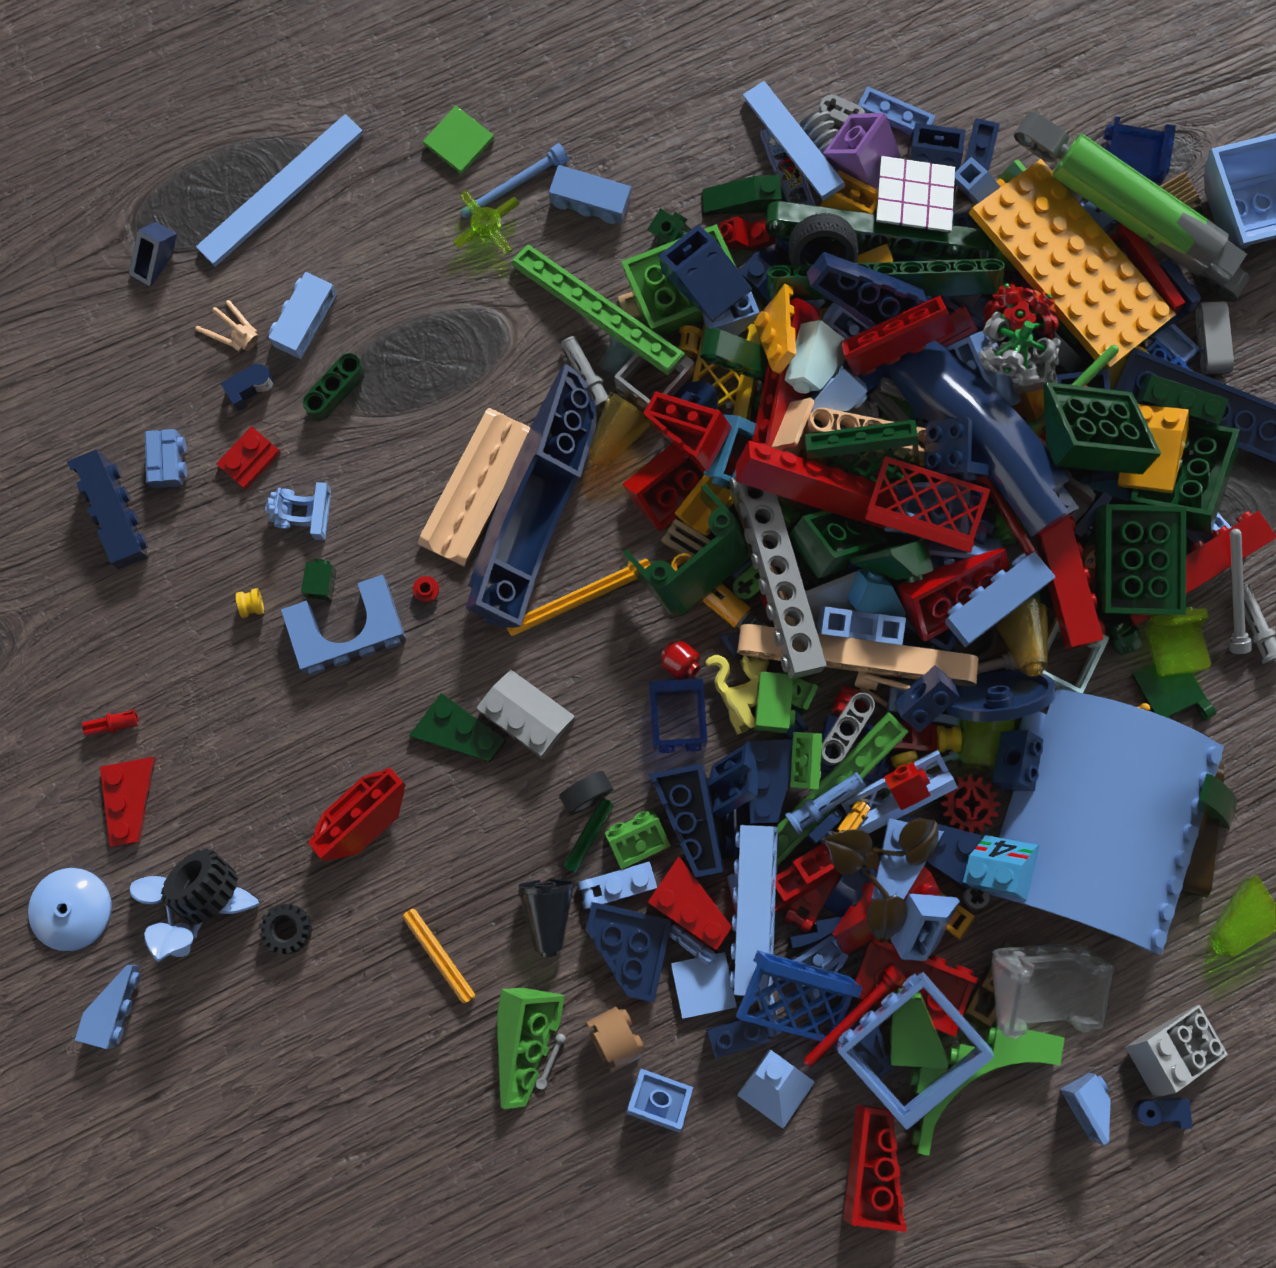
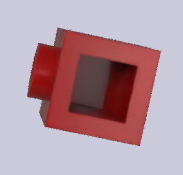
(908, 785)

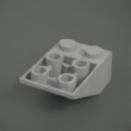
(1176, 1052)

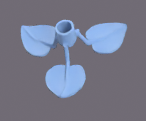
(178, 937)

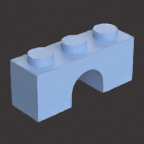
(861, 625)

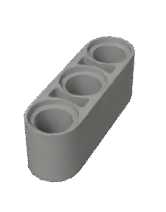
(1214, 338)
(852, 717)

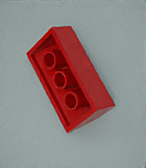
(898, 336)
(665, 484)

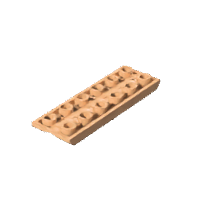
(474, 488)

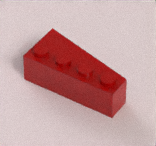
(874, 1174)

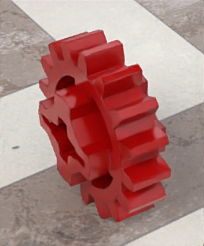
(969, 816)

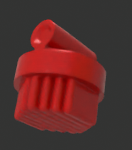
(843, 698)

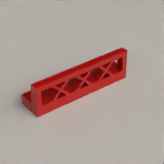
(1147, 265)

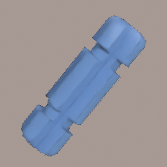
(692, 944)

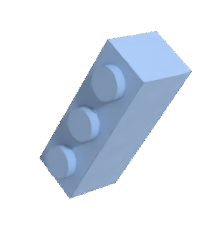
(302, 315)

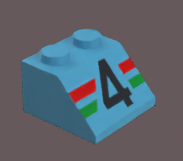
(1002, 867)

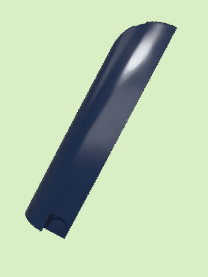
(1019, 463)
(533, 501)

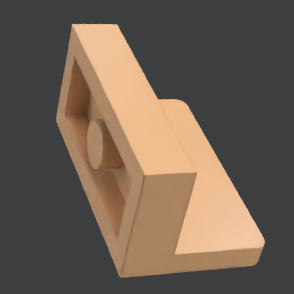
(791, 434)

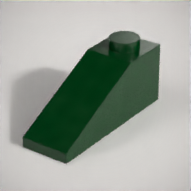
(742, 195)

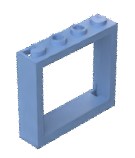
(940, 1088)

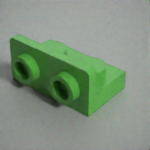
(806, 760)
(637, 838)

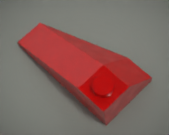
(854, 926)

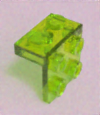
(1178, 642)

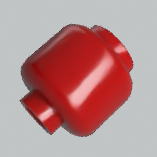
(680, 660)

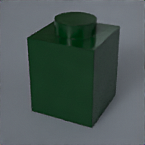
(319, 580)

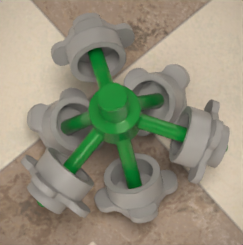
(1014, 356)

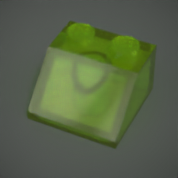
(981, 742)

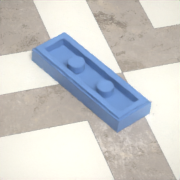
(899, 114)

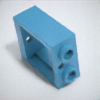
(717, 469)

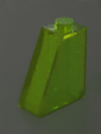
(1245, 919)

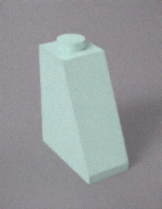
(816, 357)

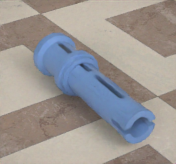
(814, 810)

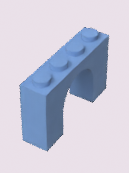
(380, 630)

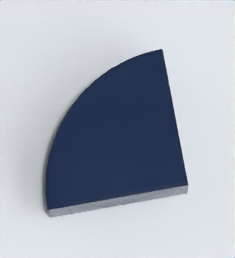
(730, 642)

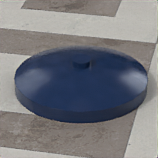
(1003, 696)

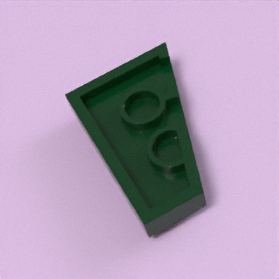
(456, 729)

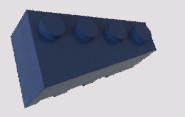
(110, 508)

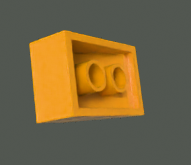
(1170, 432)

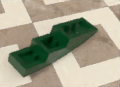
(1217, 801)

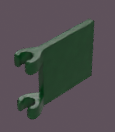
(1172, 692)

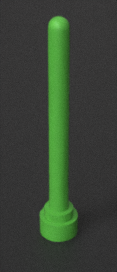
(1083, 380)

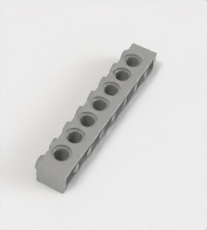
(795, 663)

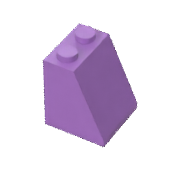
(860, 146)

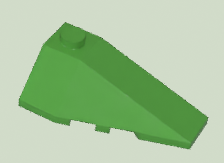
(524, 1028)

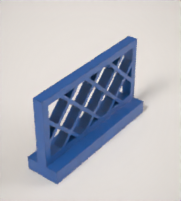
(800, 974)

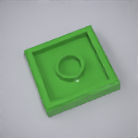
(458, 140)

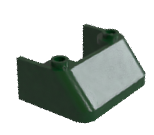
(705, 571)

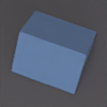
(659, 1100)

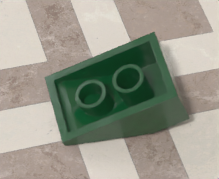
(831, 540)

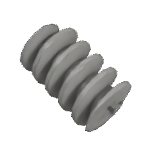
(819, 130)

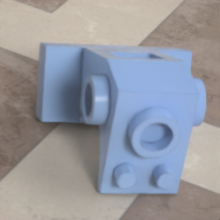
(281, 504)

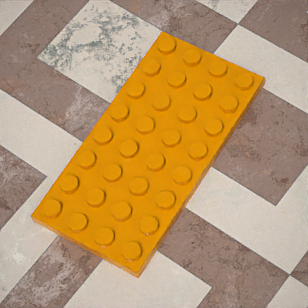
(1072, 259)

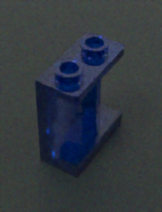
(1141, 148)

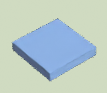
(703, 987)

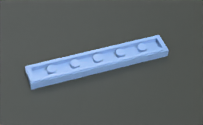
(794, 141)

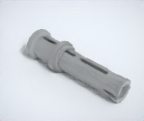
(583, 368)
(1263, 636)

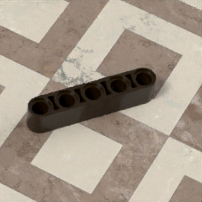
(1200, 871)

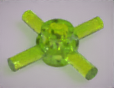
(483, 230)

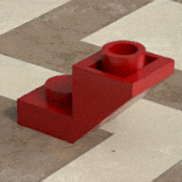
(744, 235)

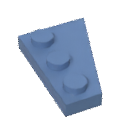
(895, 872)

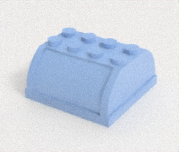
(1243, 189)

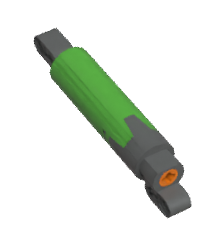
(1138, 205)

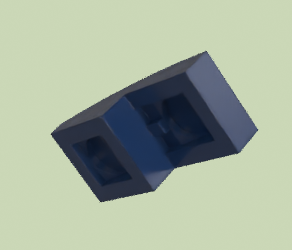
(822, 929)

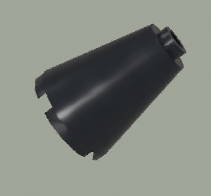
(546, 913)

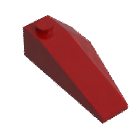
(941, 589)

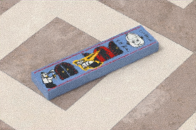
(793, 183)

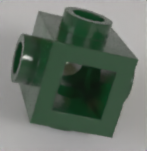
(668, 227)

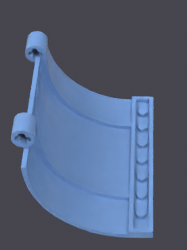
(1111, 814)

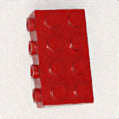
(953, 983)

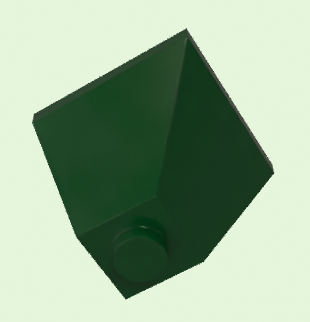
(898, 561)

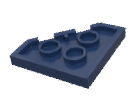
(631, 947)

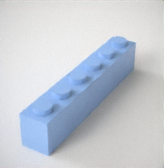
(755, 902)

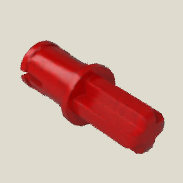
(111, 723)

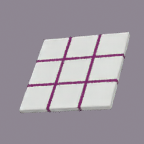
(915, 194)

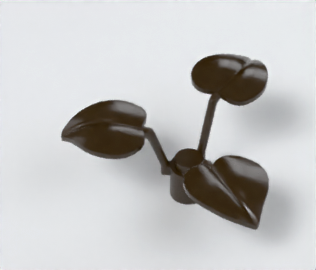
(852, 851)

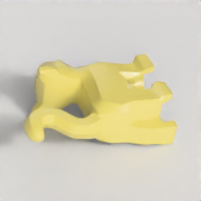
(739, 698)

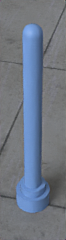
(555, 157)

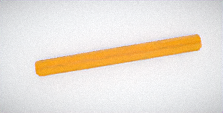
(576, 598)

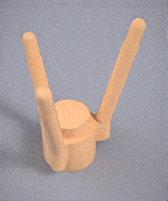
(244, 336)
(869, 681)

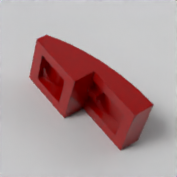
(922, 742)

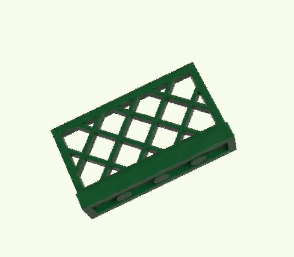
(863, 441)

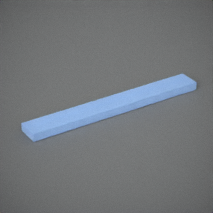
(280, 190)

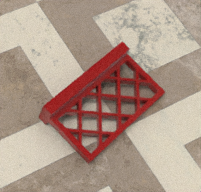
(918, 527)

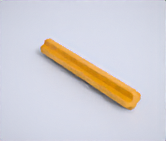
(438, 956)

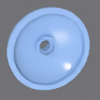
(86, 913)

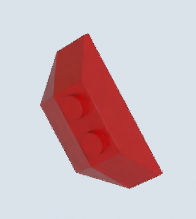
(358, 816)

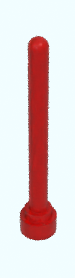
(1008, 515)
(891, 980)

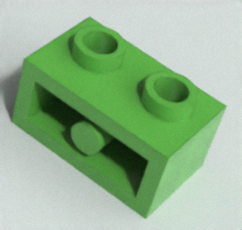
(774, 702)

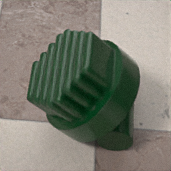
(1124, 636)

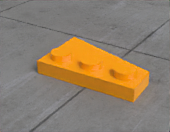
(776, 331)

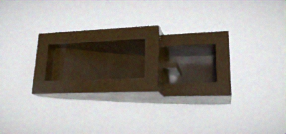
(981, 1004)

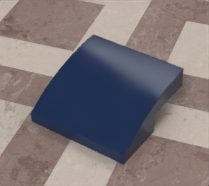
(734, 780)

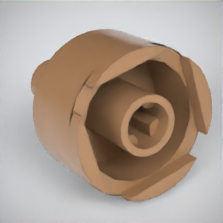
(614, 1038)

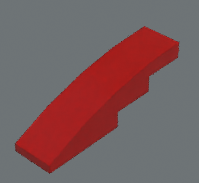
(803, 876)

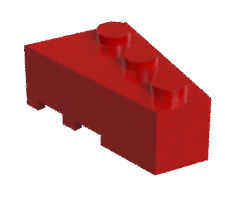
(689, 426)

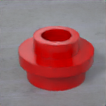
(429, 596)

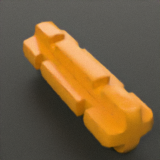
(854, 819)

